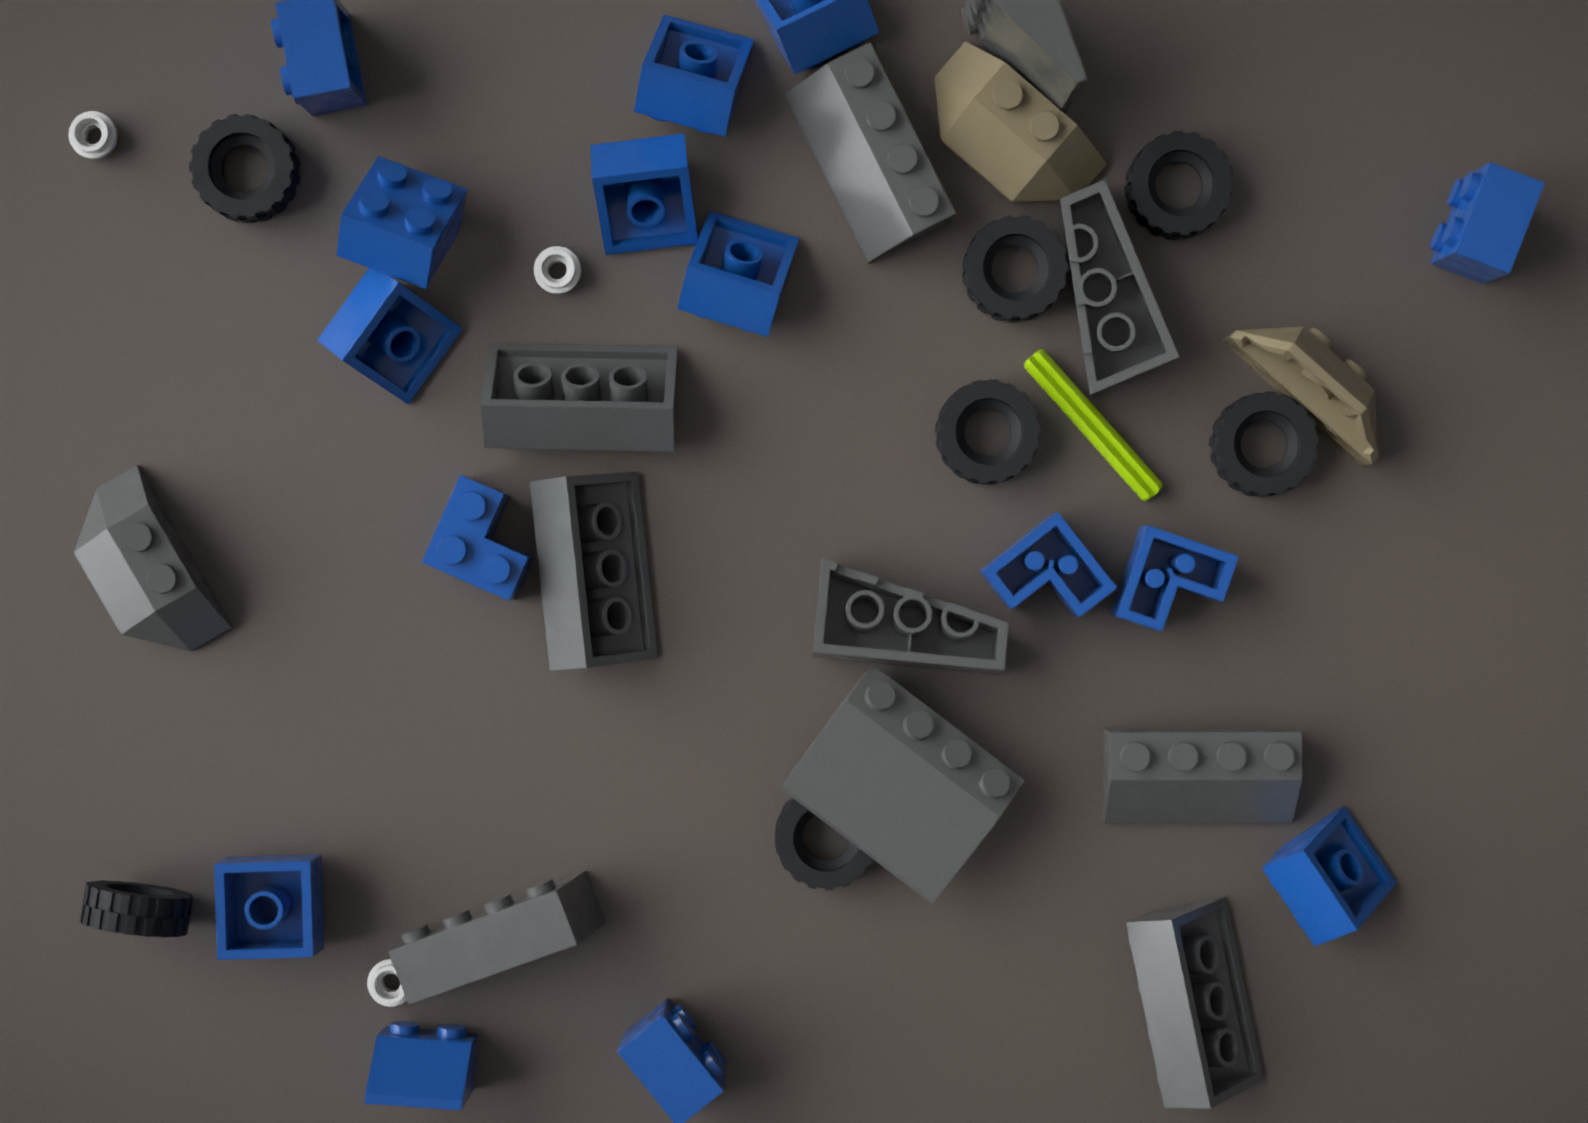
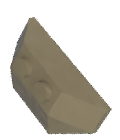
(1010, 130)
(1307, 370)

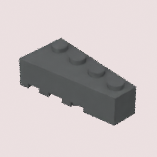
(1113, 299)
(899, 626)
(497, 938)

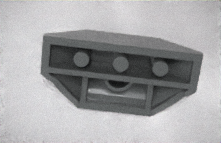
(146, 567)

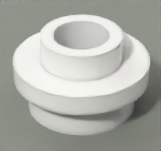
(83, 125)
(547, 259)
(378, 989)

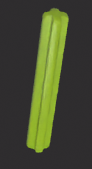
(1093, 425)

